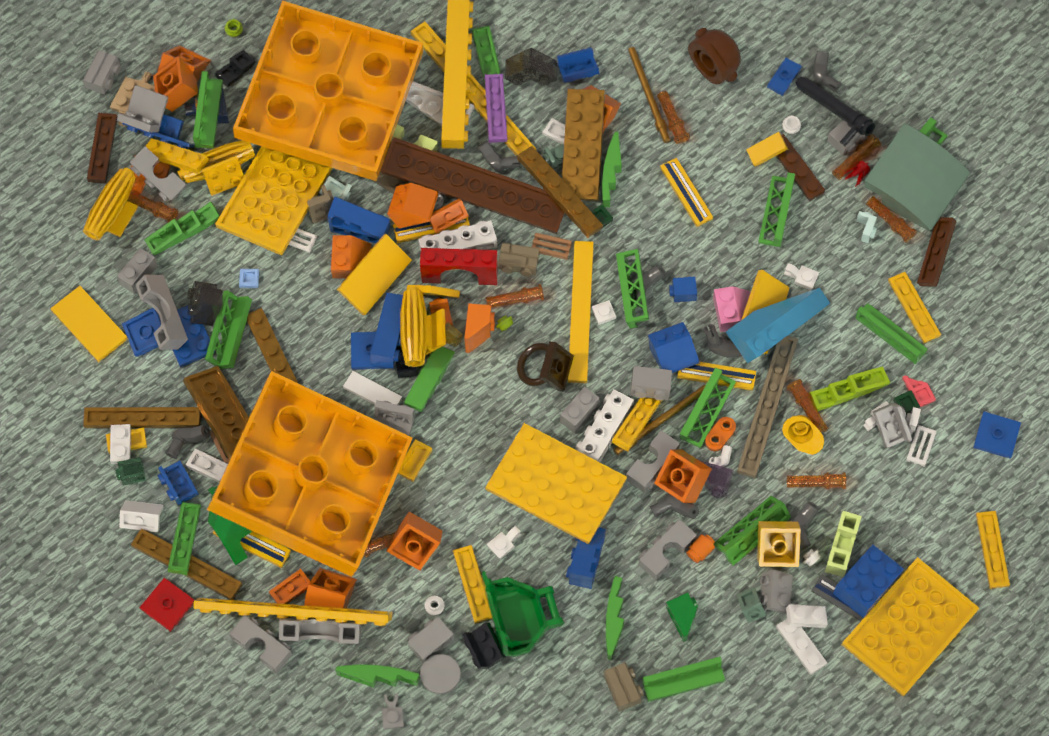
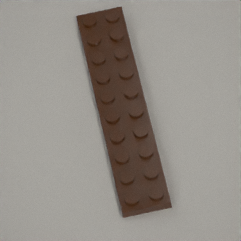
(472, 185)

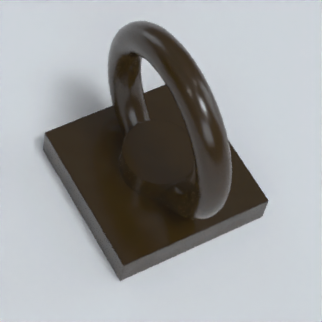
(554, 368)

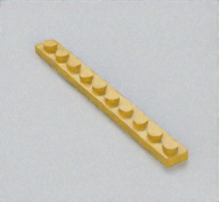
(436, 50)
(301, 612)

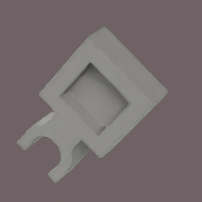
(392, 715)

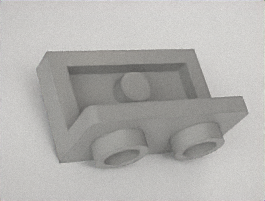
(395, 416)
(892, 424)
(775, 590)

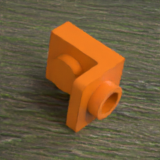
(438, 304)

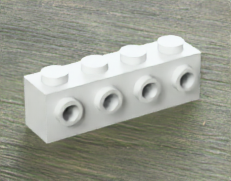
(476, 236)
(606, 424)

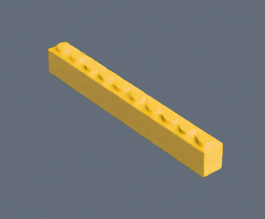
(456, 74)

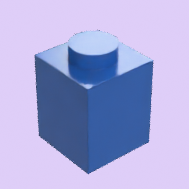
(683, 289)

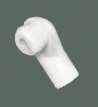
(722, 460)

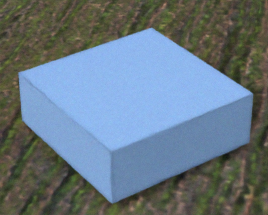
(249, 278)

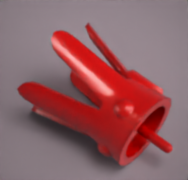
(862, 169)

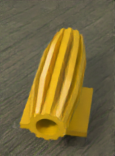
(223, 168)
(112, 210)
(418, 331)

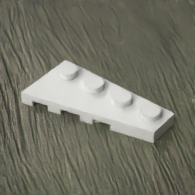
(429, 102)

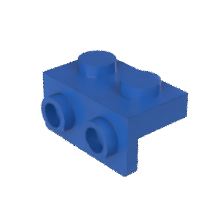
(577, 65)
(178, 482)

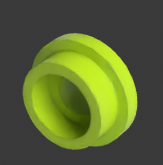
(233, 23)
(504, 323)

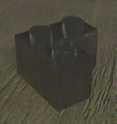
(531, 66)
(204, 303)

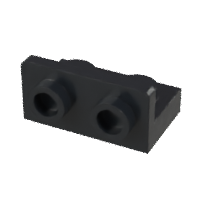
(484, 646)

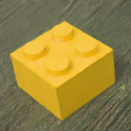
(778, 543)

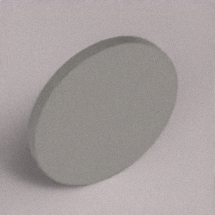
(440, 674)

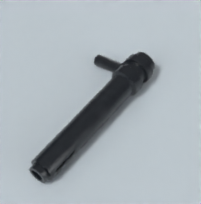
(855, 119)

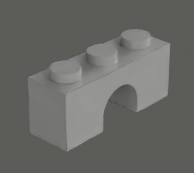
(144, 164)
(644, 475)
(677, 536)
(249, 632)

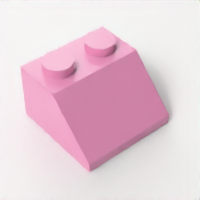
(730, 306)

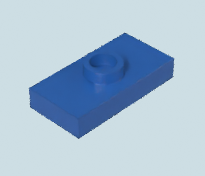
(784, 76)

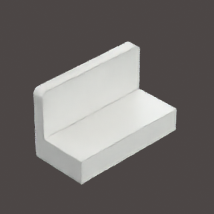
(140, 515)

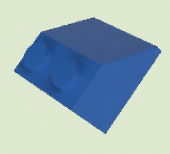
(673, 348)

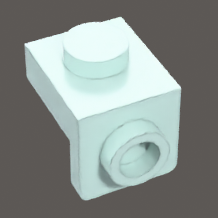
(337, 189)
(869, 220)

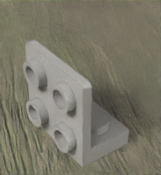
(144, 110)

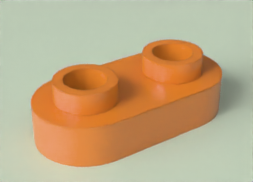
(721, 433)

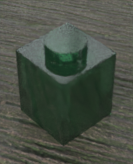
(130, 471)

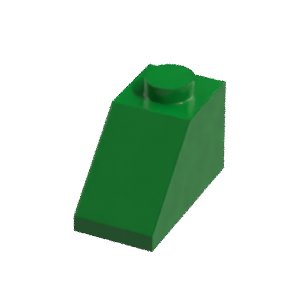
(682, 612)

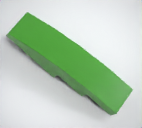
(611, 166)
(181, 229)
(429, 378)
(614, 623)
(371, 674)

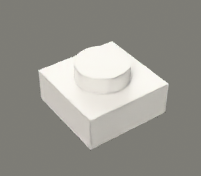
(603, 312)
(912, 418)

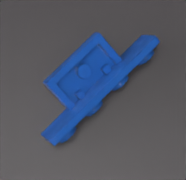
(169, 131)

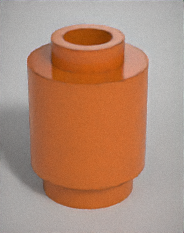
(701, 548)

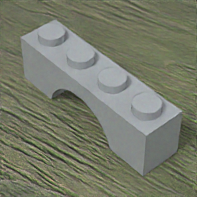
(156, 293)
(297, 630)

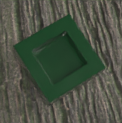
(602, 215)
(907, 401)

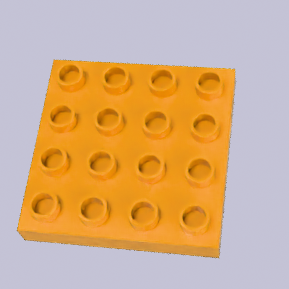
(328, 90)
(310, 474)

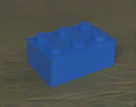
(868, 581)

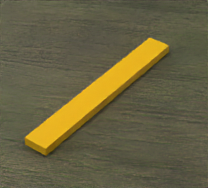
(580, 311)

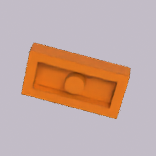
(448, 215)
(290, 588)

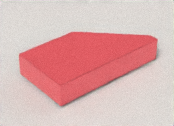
(920, 390)

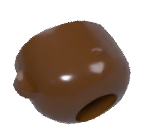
(715, 55)

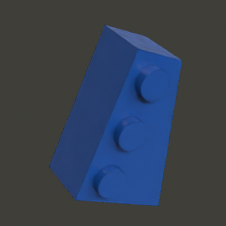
(356, 221)
(585, 560)

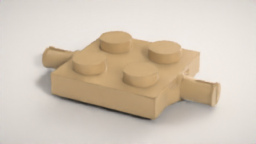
(124, 94)

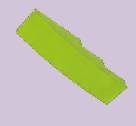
(850, 388)

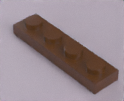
(102, 148)
(803, 175)
(936, 252)

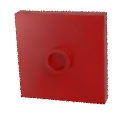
(167, 604)

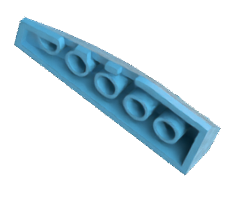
(773, 323)

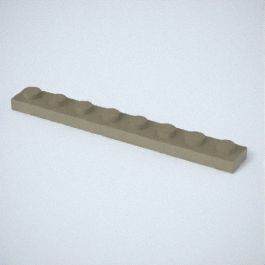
(767, 407)

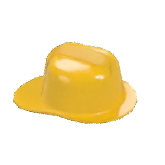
(803, 434)

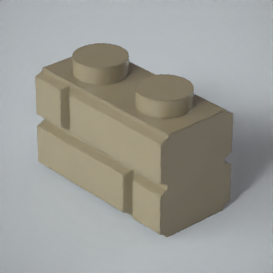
(518, 259)
(623, 686)

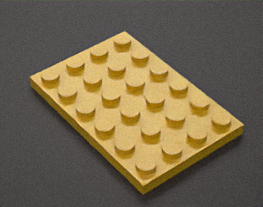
(272, 199)
(556, 483)
(910, 626)

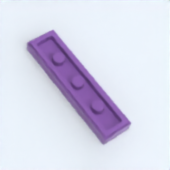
(495, 108)

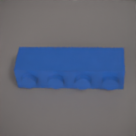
(387, 336)

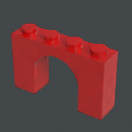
(480, 262)

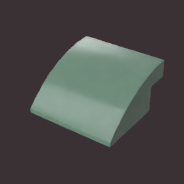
(916, 177)

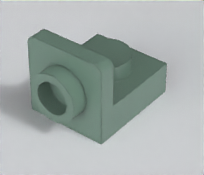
(554, 156)
(751, 605)

